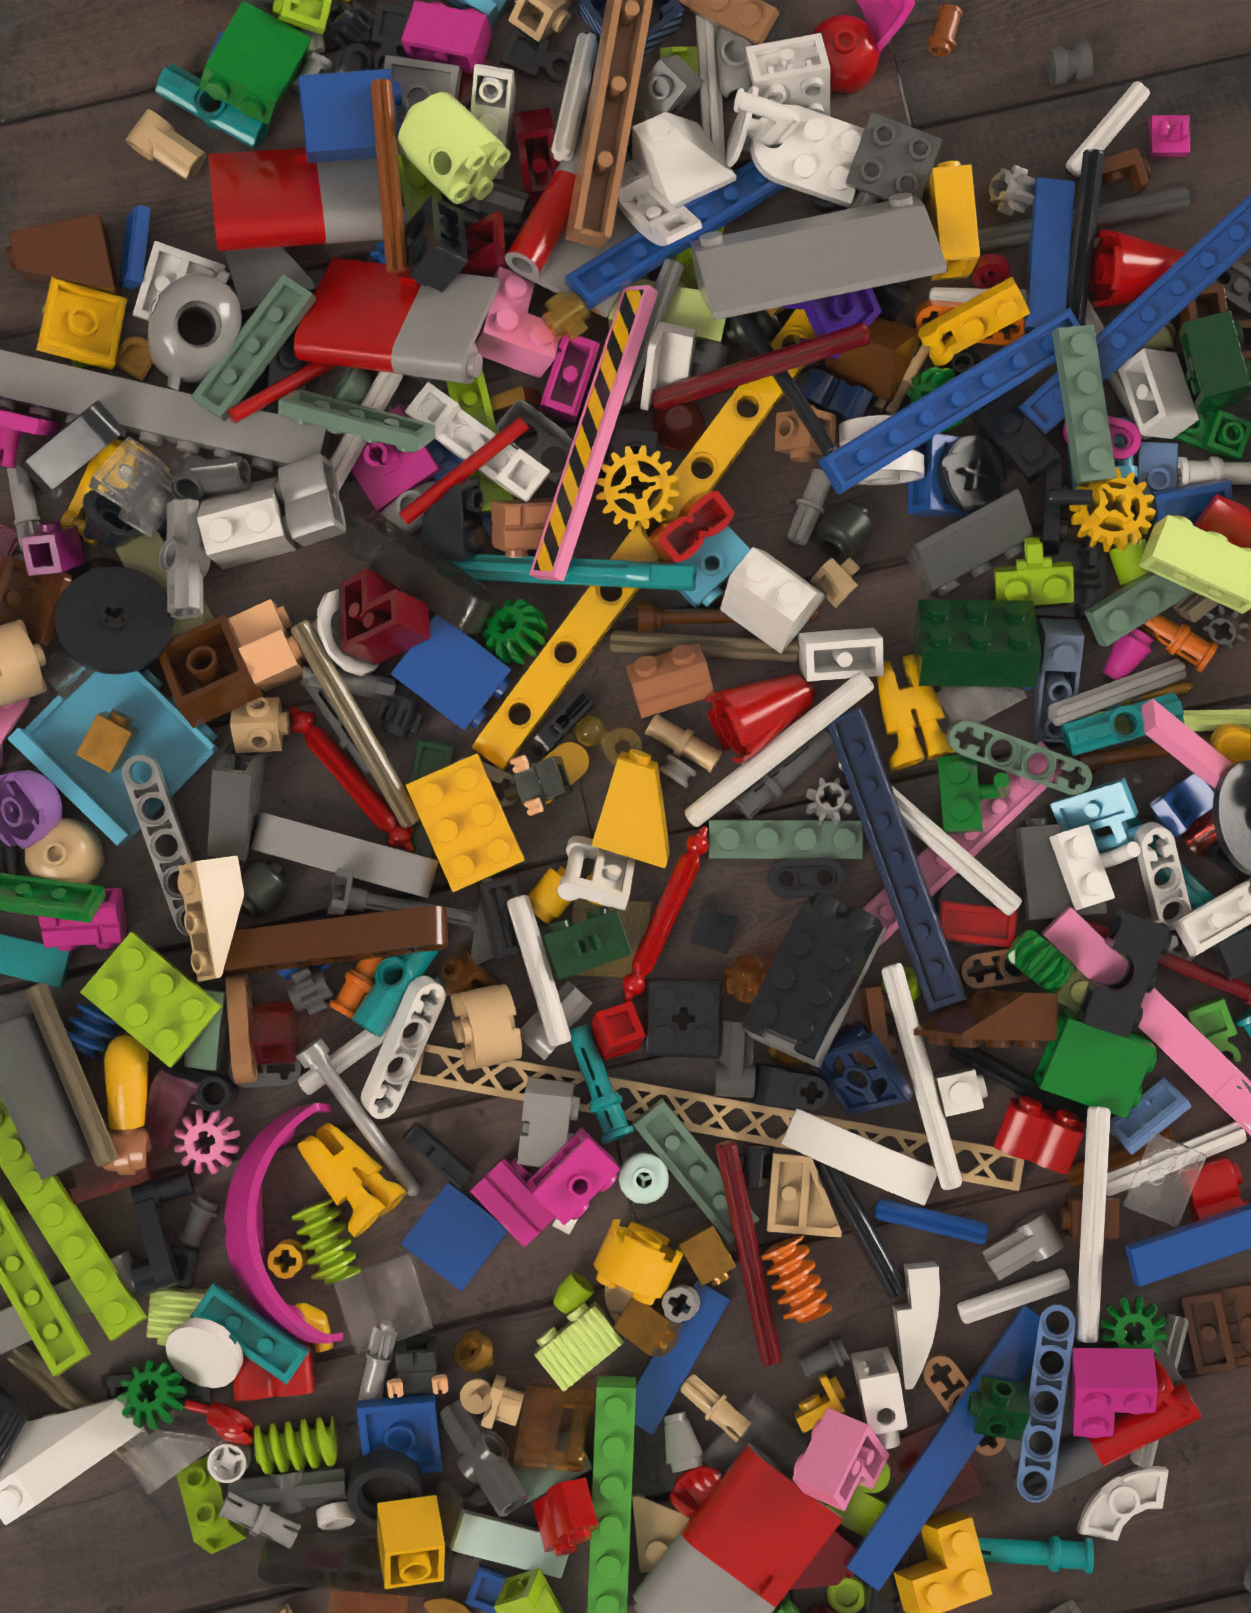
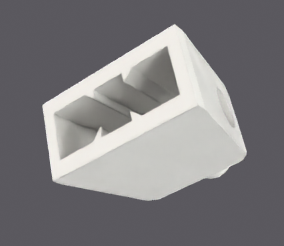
(880, 1394)

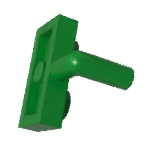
(962, 793)

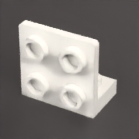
(792, 72)

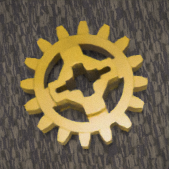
(641, 505)
(1118, 524)

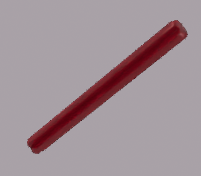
(761, 366)
(748, 1253)

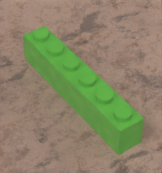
(612, 1494)

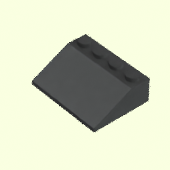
(38, 1100)

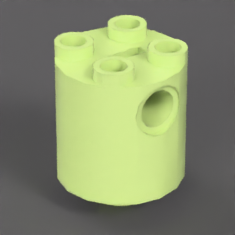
(451, 147)

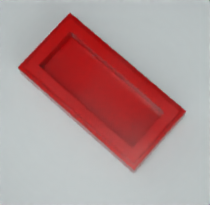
(977, 924)

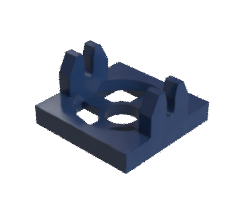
(858, 1097)

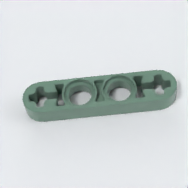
(1017, 761)

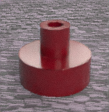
(991, 271)

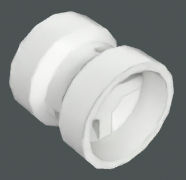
(227, 1466)

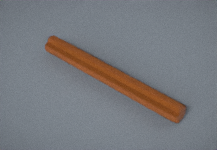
(389, 176)

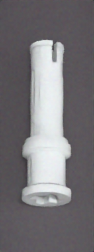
(1201, 471)

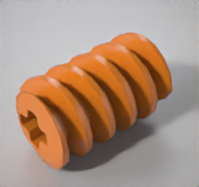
(796, 1281)

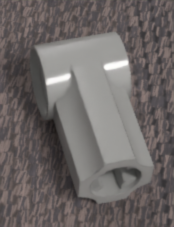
(574, 1006)
(1031, 1240)

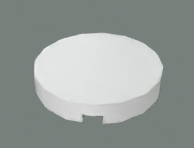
(204, 1353)

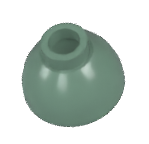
(352, 386)

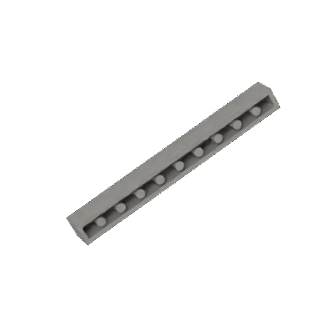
(155, 413)

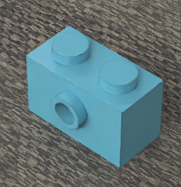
(715, 563)

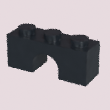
(1117, 1005)

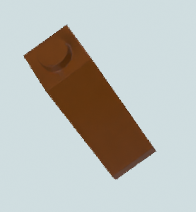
(66, 250)

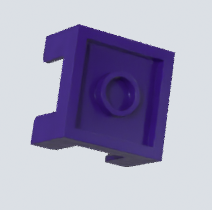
(839, 311)

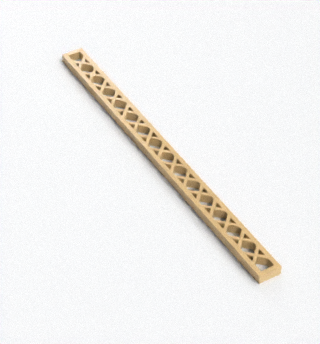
(705, 1128)

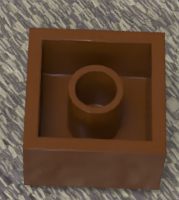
(208, 672)

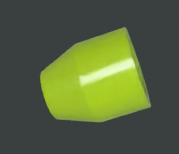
(572, 1292)

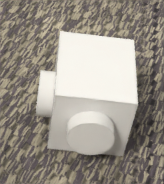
(960, 1091)

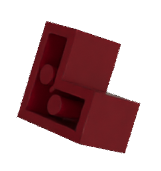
(379, 618)

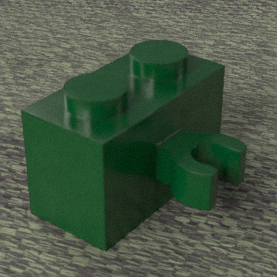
(587, 943)

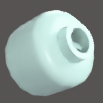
(636, 1164)

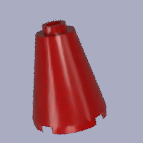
(1126, 267)
(757, 712)

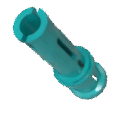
(605, 1101)
(1053, 1552)

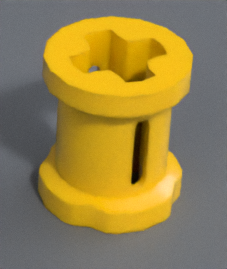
(278, 1266)

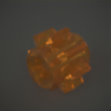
(745, 977)

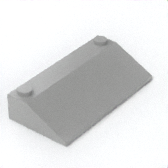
(816, 257)

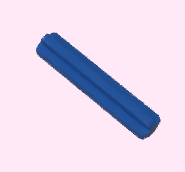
(931, 1221)

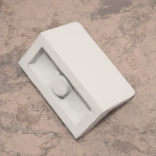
(667, 359)

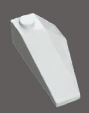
(57, 1451)

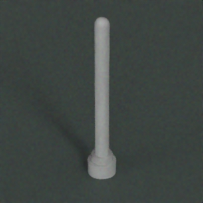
(317, 1059)

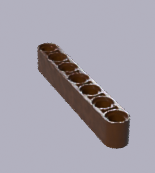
(336, 940)

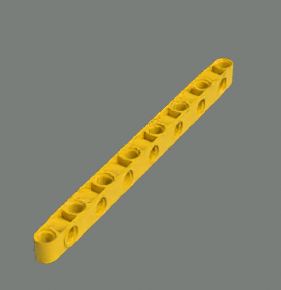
(594, 615)

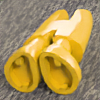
(910, 709)
(344, 1171)

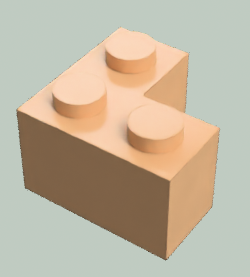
(267, 645)

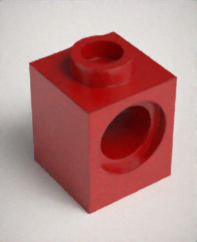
(617, 1031)

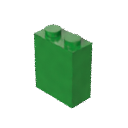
(255, 62)
(1095, 1065)

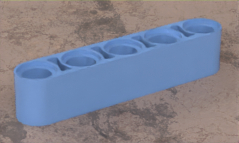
(1040, 1421)

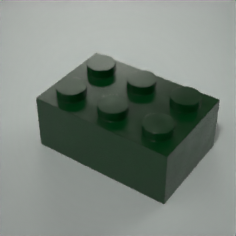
(976, 643)

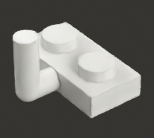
(1084, 866)

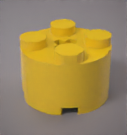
(637, 1261)

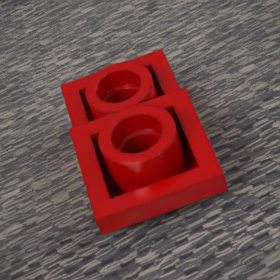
(1228, 519)

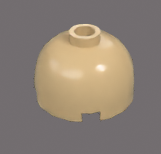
(67, 853)

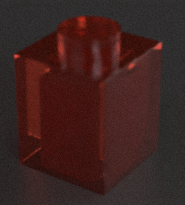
(274, 1033)

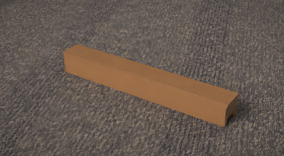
(608, 122)

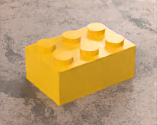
(465, 822)

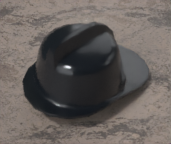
(103, 522)

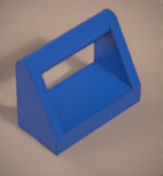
(925, 494)

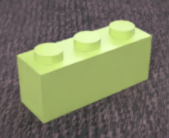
(685, 310)
(1200, 562)

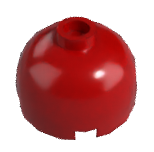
(850, 52)

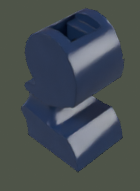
(836, 395)

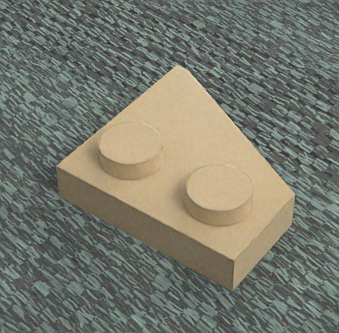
(798, 1198)
(655, 1529)

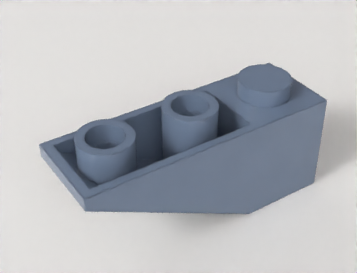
(1058, 672)

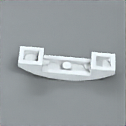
(650, 210)
(464, 435)
(860, 1157)

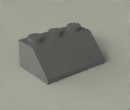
(971, 544)

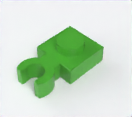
(1215, 1024)

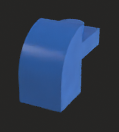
(1183, 803)

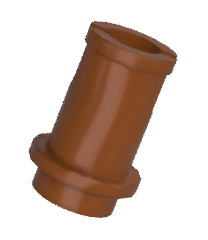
(942, 40)

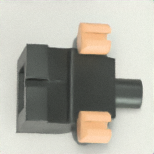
(538, 782)
(417, 1368)

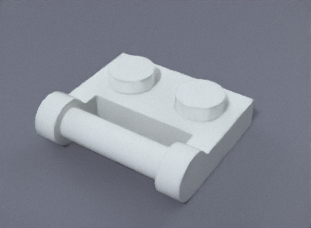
(610, 875)

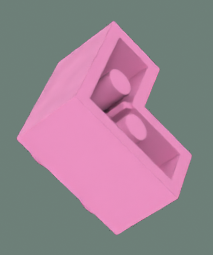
(511, 333)
(838, 1459)

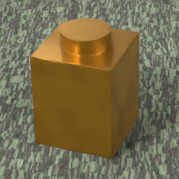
(108, 740)
(708, 1255)
(648, 1328)

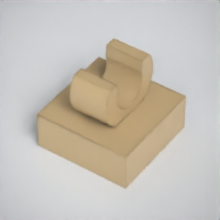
(836, 580)

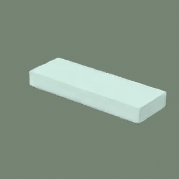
(504, 1543)

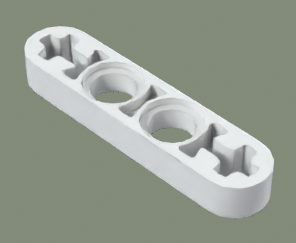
(1174, 889)
(397, 1046)

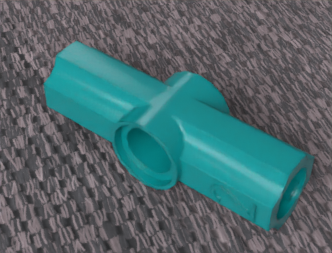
(183, 90)
(1099, 730)
(385, 997)

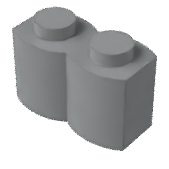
(310, 500)

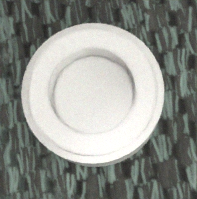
(335, 1516)

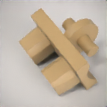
(494, 1401)

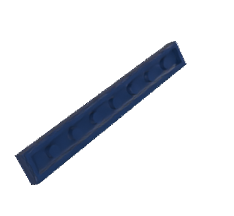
(896, 859)

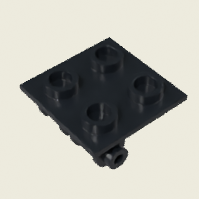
(1089, 578)

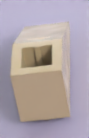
(212, 906)

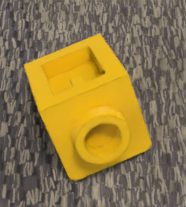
(814, 1407)

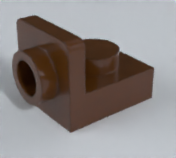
(1129, 164)
(461, 973)

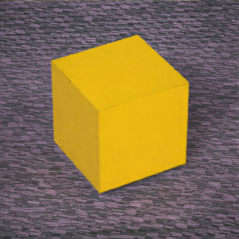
(410, 1541)

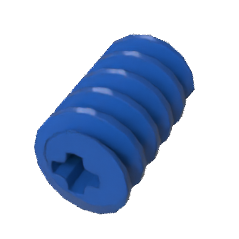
(91, 1030)

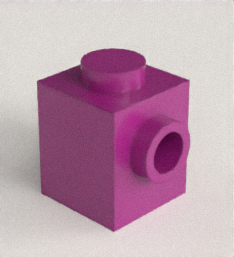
(52, 549)

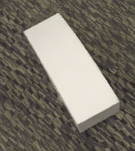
(917, 1319)

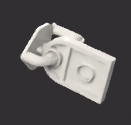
(795, 146)

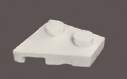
(165, 267)

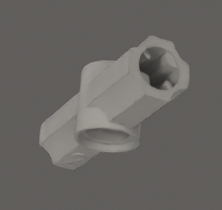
(184, 560)

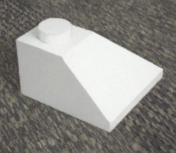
(679, 158)

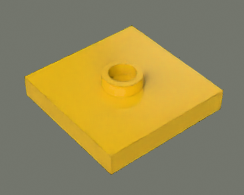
(81, 324)

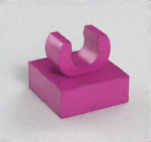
(1169, 136)

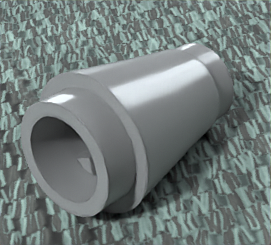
(681, 1443)

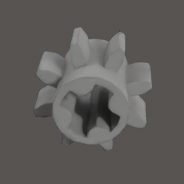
(1012, 190)
(833, 792)

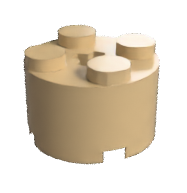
(19, 664)
(486, 1026)

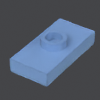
(1157, 467)
(1155, 1111)

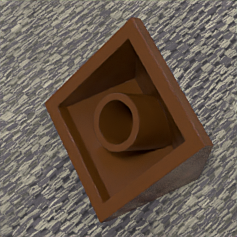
(881, 363)

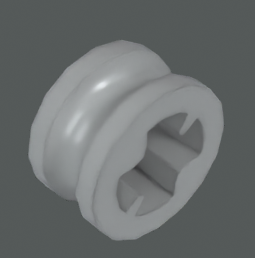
(677, 771)

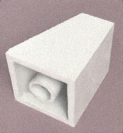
(244, 525)
(769, 599)

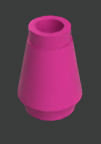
(1127, 654)

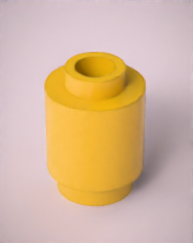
(545, 896)

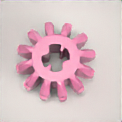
(200, 1154)

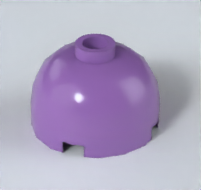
(27, 808)

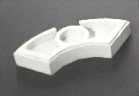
(1122, 1498)

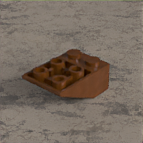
(996, 1018)

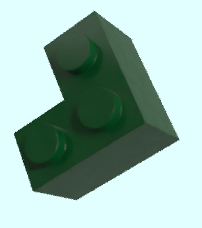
(1215, 362)

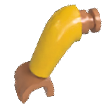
(126, 1102)

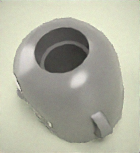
(165, 345)

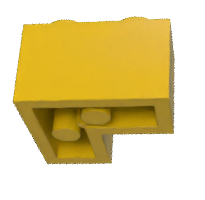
(953, 1570)

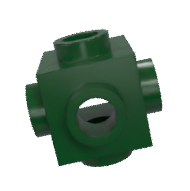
(999, 1408)

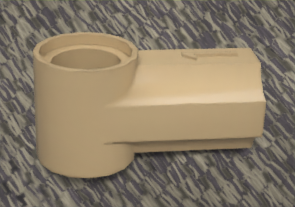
(158, 141)

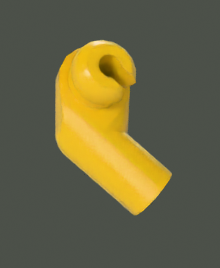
(318, 1320)

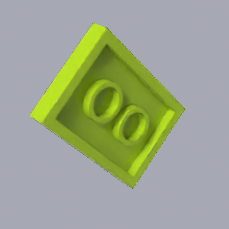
(151, 999)

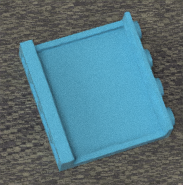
(163, 734)

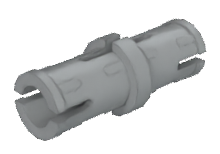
(259, 1520)

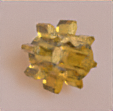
(566, 316)

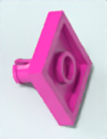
(13, 426)
(389, 472)

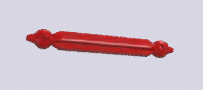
(351, 779)
(665, 914)

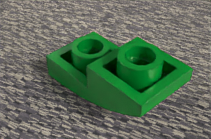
(1218, 434)

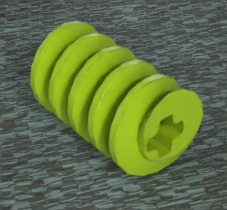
(326, 1242)
(296, 1446)

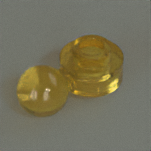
(592, 731)

